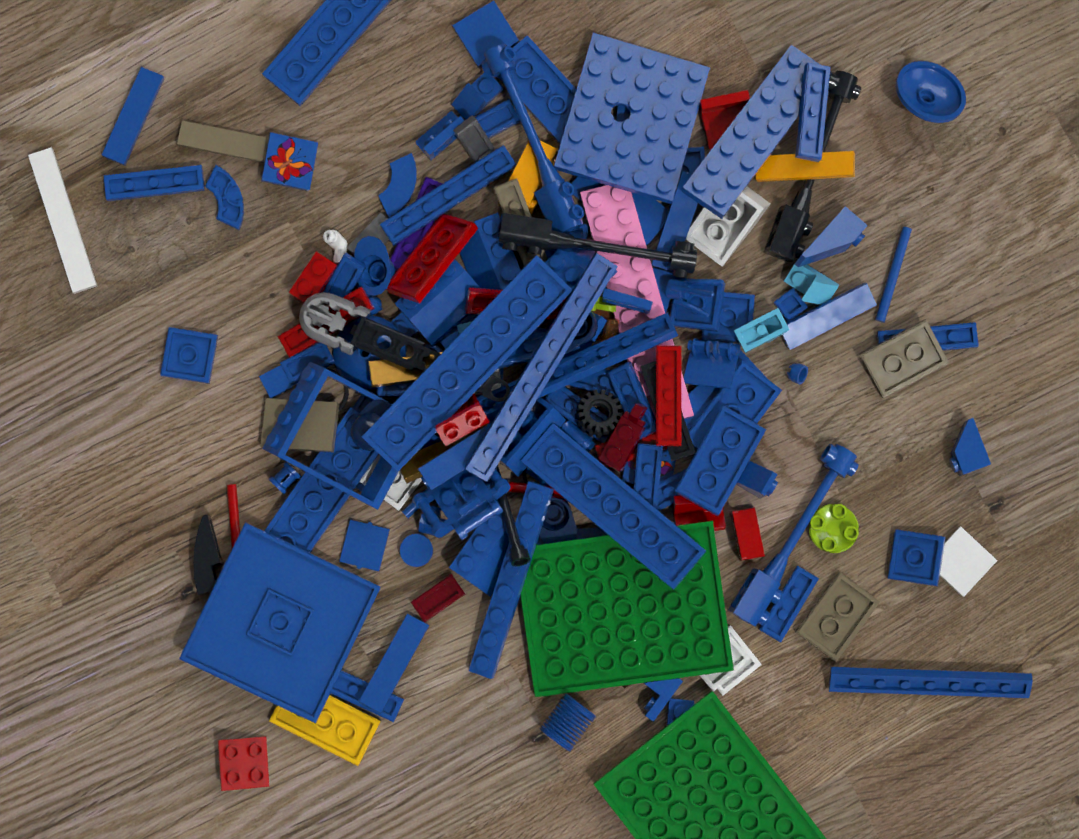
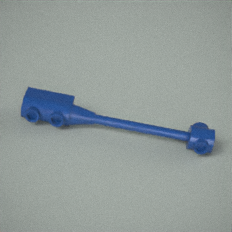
(556, 194)
(763, 587)

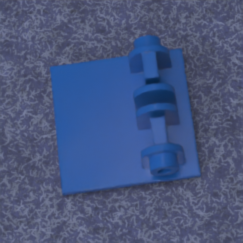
(711, 363)

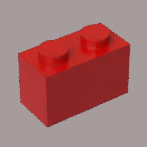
(313, 278)

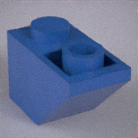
(757, 480)

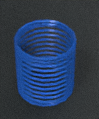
(568, 712)

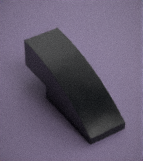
(206, 556)

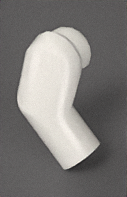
(337, 242)

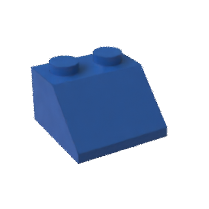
(570, 264)

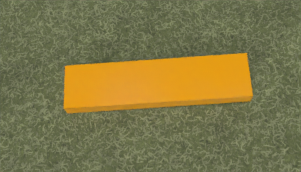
(788, 167)

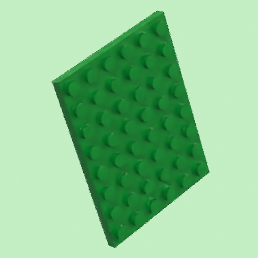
(611, 622)
(703, 783)

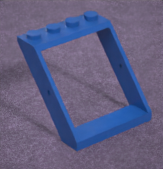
(292, 417)

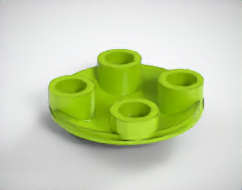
(833, 528)

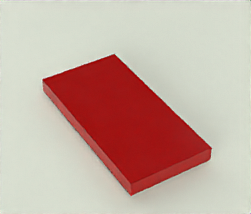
(431, 258)

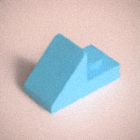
(813, 284)
(761, 330)

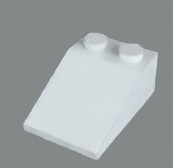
(721, 237)

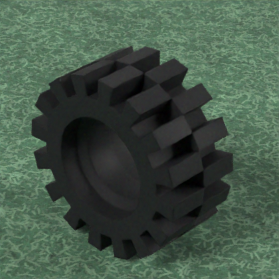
(598, 399)

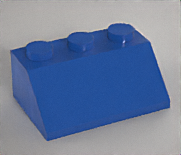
(486, 260)
(442, 306)
(534, 426)
(483, 555)

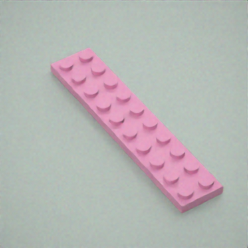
(615, 221)

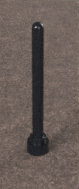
(518, 553)

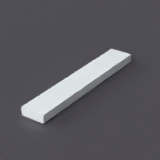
(62, 220)

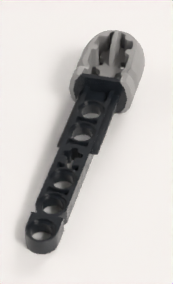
(367, 334)

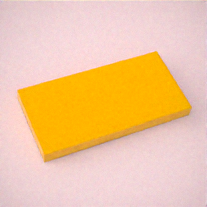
(338, 729)

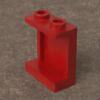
(719, 113)
(463, 421)

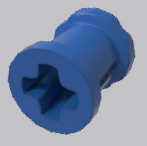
(287, 469)

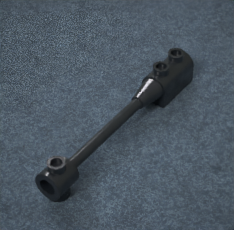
(792, 220)
(538, 236)

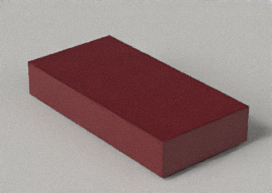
(438, 598)

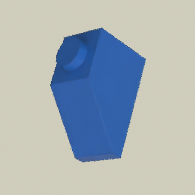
(968, 451)

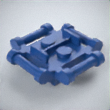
(464, 502)

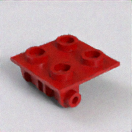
(243, 763)

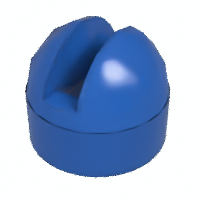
(797, 373)

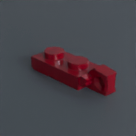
(624, 438)

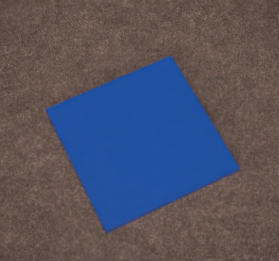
(280, 622)

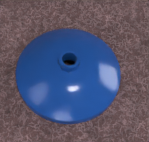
(930, 92)
(355, 366)

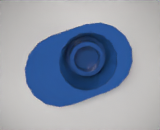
(379, 267)

